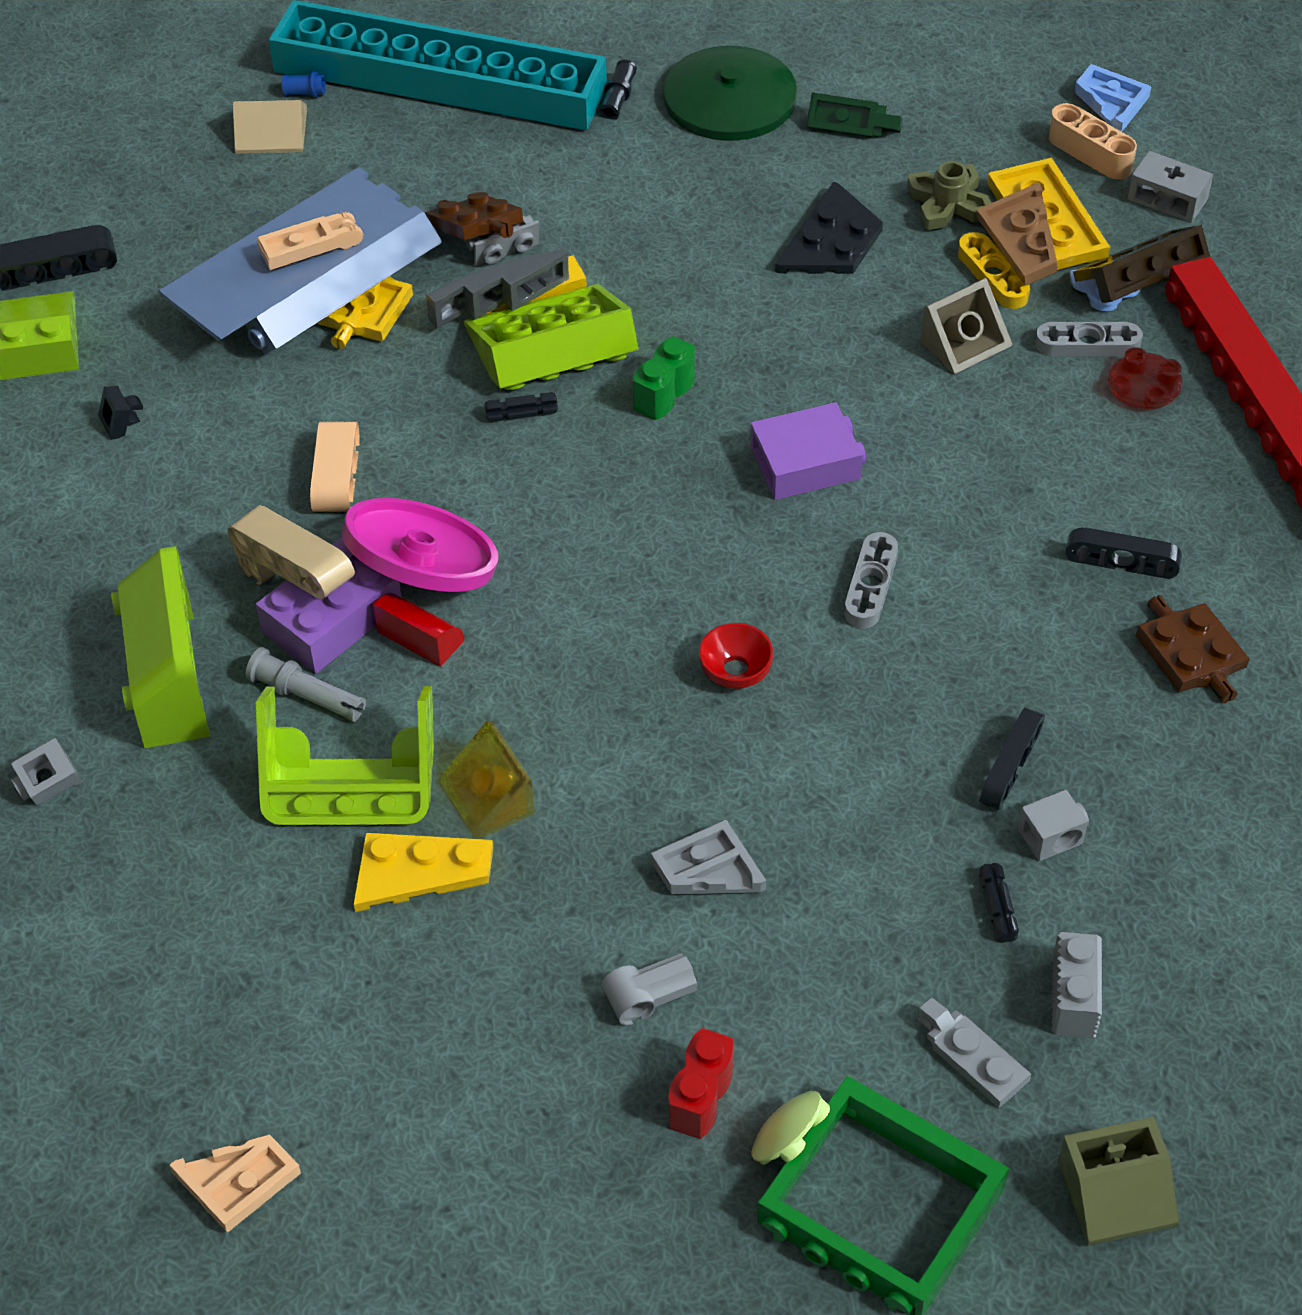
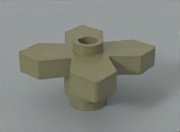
(947, 194)

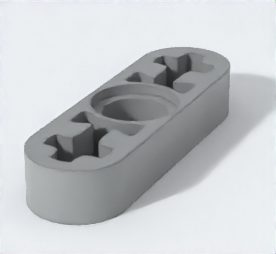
(1099, 330)
(865, 567)

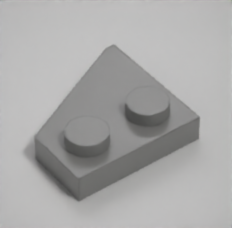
(708, 864)

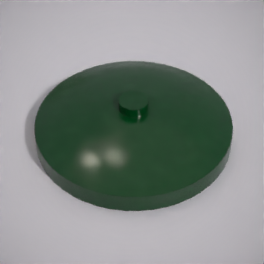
(730, 93)

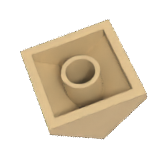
(269, 126)

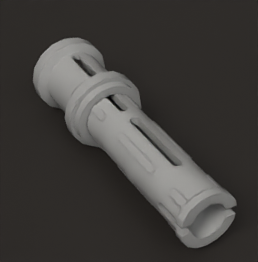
(289, 678)

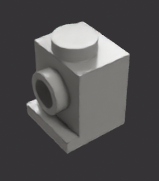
(44, 759)

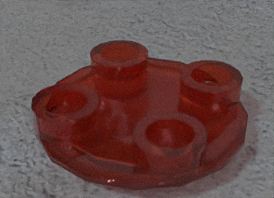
(1145, 379)

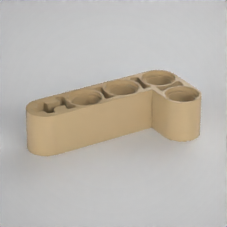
(274, 545)

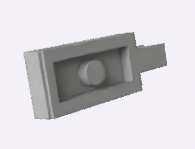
(973, 1053)

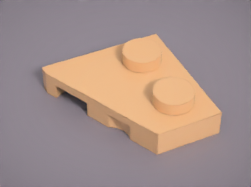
(237, 1178)

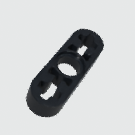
(1153, 550)
(1011, 756)

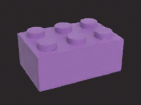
(324, 628)

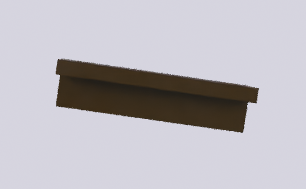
(1144, 262)

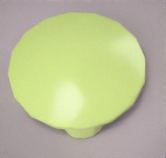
(786, 1127)

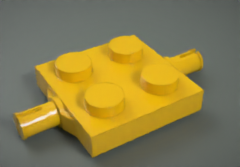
(370, 313)

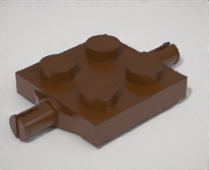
(475, 216)
(1192, 648)

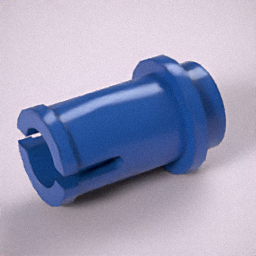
(304, 84)

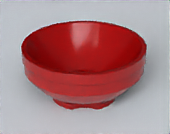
(739, 643)

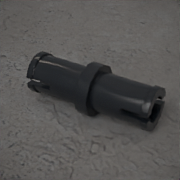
(617, 89)

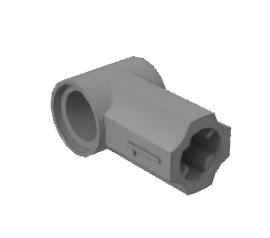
(639, 991)

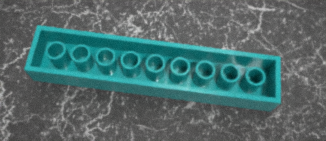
(440, 64)

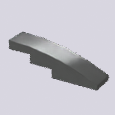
(504, 283)

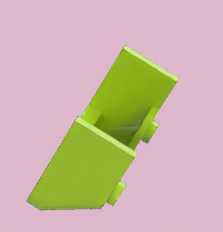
(160, 651)
(343, 790)

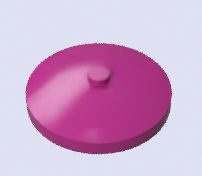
(419, 544)

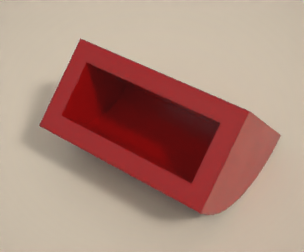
(416, 628)

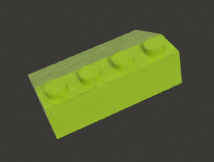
(38, 335)
(553, 336)

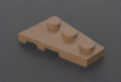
(1022, 233)

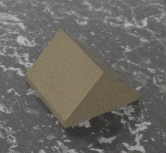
(964, 327)

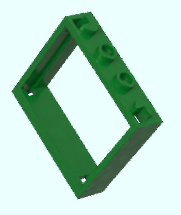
(922, 1140)

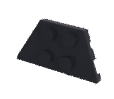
(832, 236)

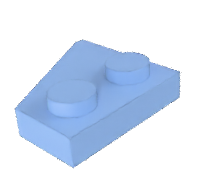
(1112, 95)

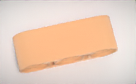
(1092, 141)
(334, 466)

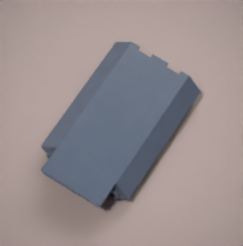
(285, 301)

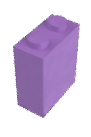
(807, 450)

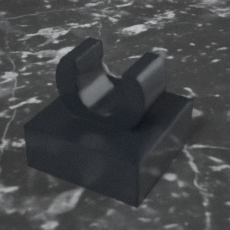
(118, 411)

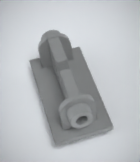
(492, 248)

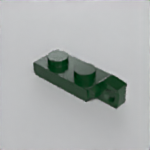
(850, 116)

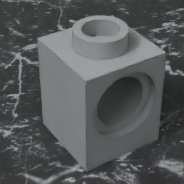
(1053, 825)

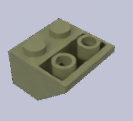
(1119, 1180)

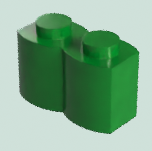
(664, 378)

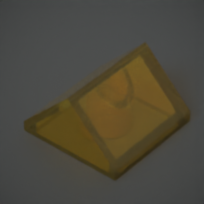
(489, 783)

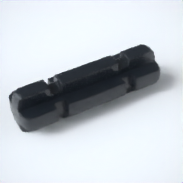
(521, 407)
(998, 902)

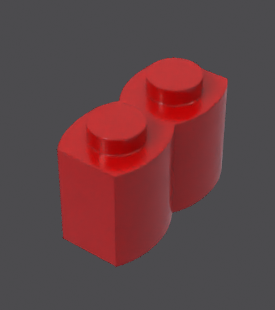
(701, 1083)

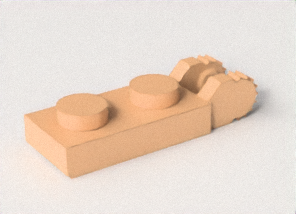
(309, 239)

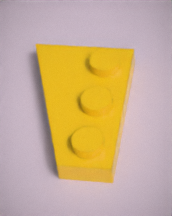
(412, 865)

